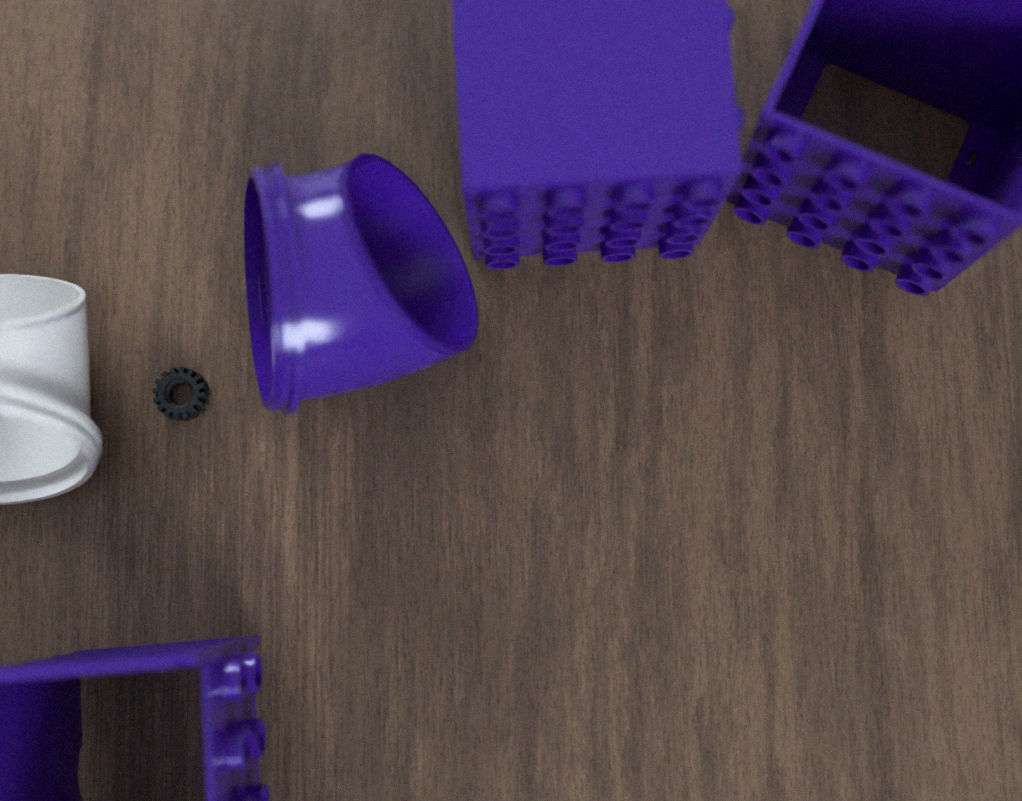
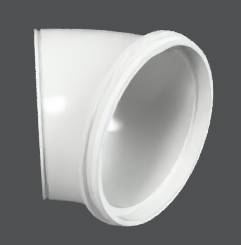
(44, 390)

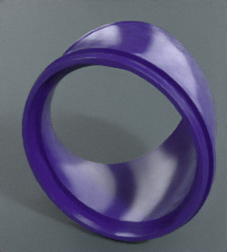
(348, 281)

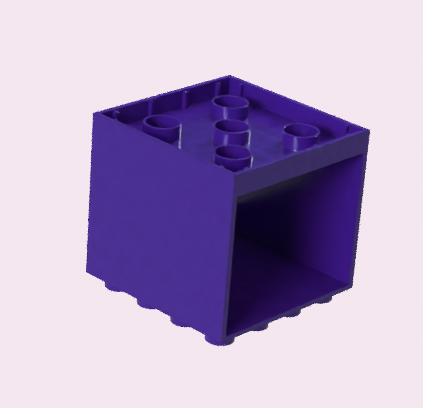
(594, 126)
(869, 207)

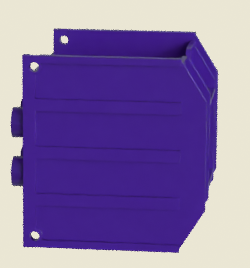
(45, 720)

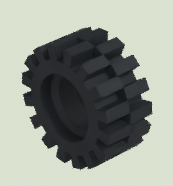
(169, 382)

